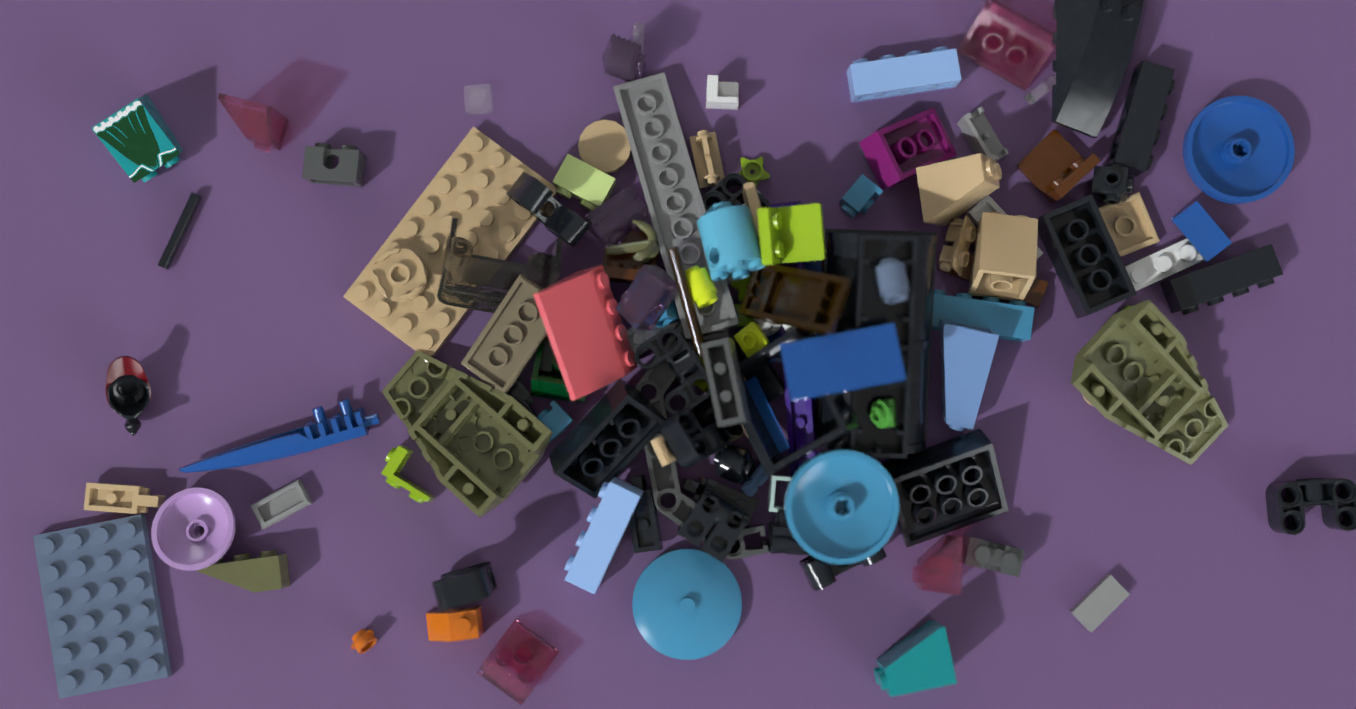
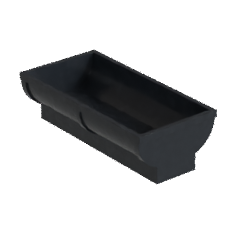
(856, 256)

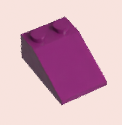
(906, 145)

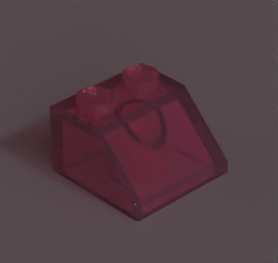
(518, 662)

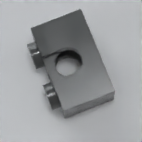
(347, 173)
(979, 554)

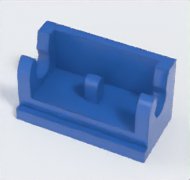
(1201, 230)

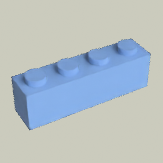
(903, 75)
(603, 535)

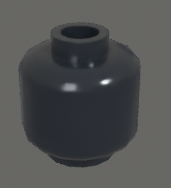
(734, 463)

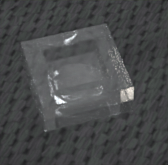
(478, 99)

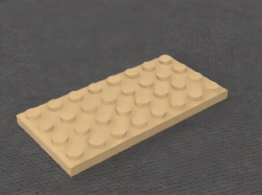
(466, 188)

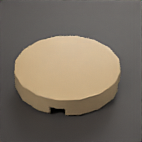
(604, 146)
(400, 274)

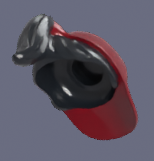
(128, 391)

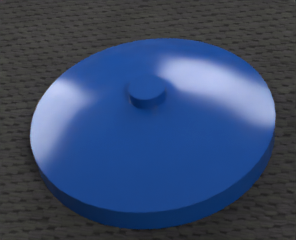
(1238, 150)

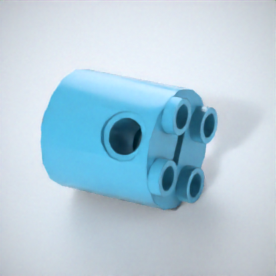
(729, 241)

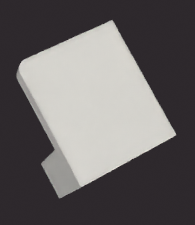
(721, 94)

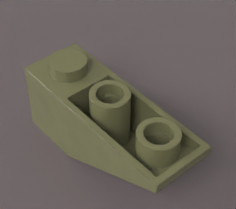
(253, 574)

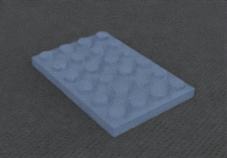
(102, 606)

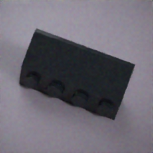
(606, 439)

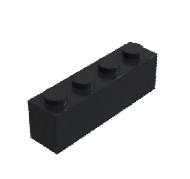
(1141, 117)
(1222, 278)

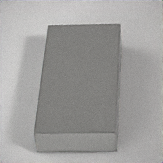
(281, 504)
(1099, 602)

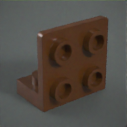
(1055, 166)
(624, 267)

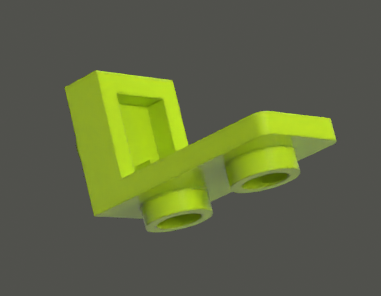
(396, 460)

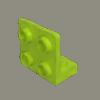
(791, 234)

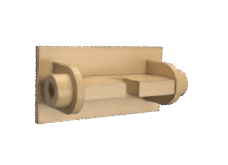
(706, 158)
(960, 233)

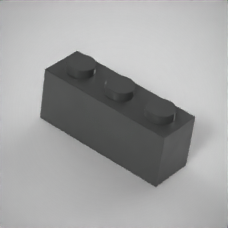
(725, 382)

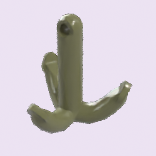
(645, 249)

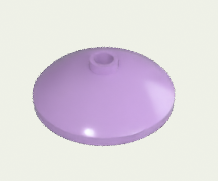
(177, 528)

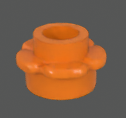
(363, 640)

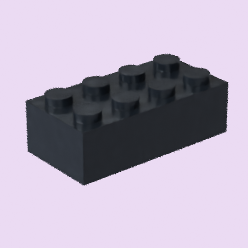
(1085, 257)

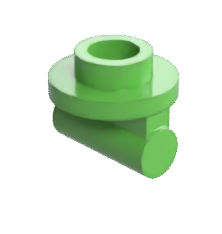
(884, 412)

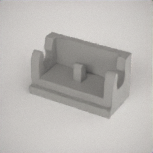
(981, 135)

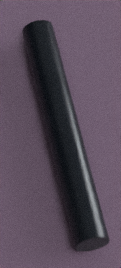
(179, 230)

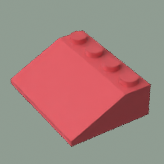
(586, 331)

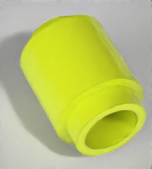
(701, 286)

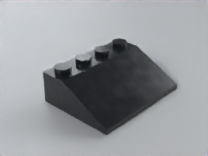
(947, 487)

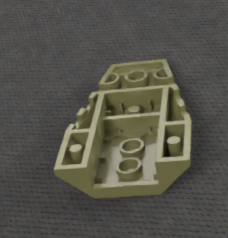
(1149, 382)
(467, 431)

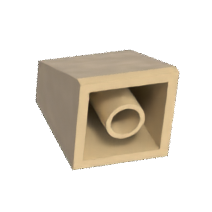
(956, 186)
(1004, 256)

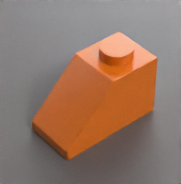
(455, 624)

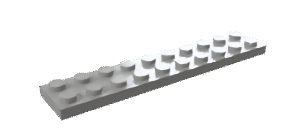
(670, 188)

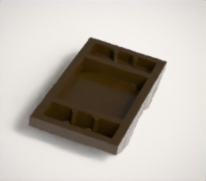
(796, 298)

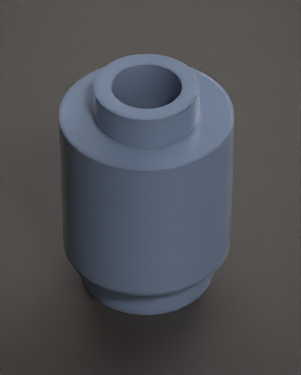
(892, 280)

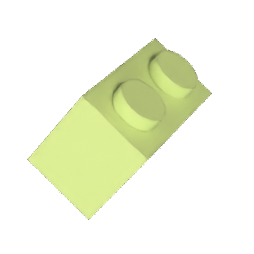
(583, 183)

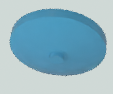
(841, 506)
(686, 604)

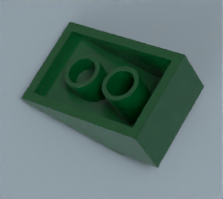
(547, 376)

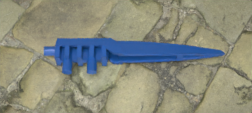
(297, 441)

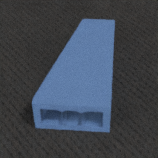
(964, 368)

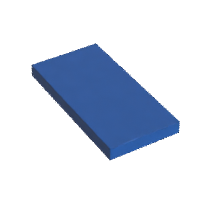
(842, 362)

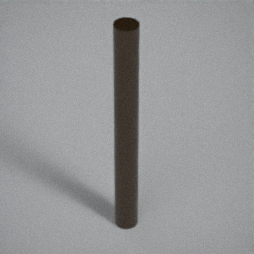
(686, 298)

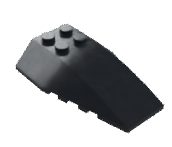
(1092, 57)

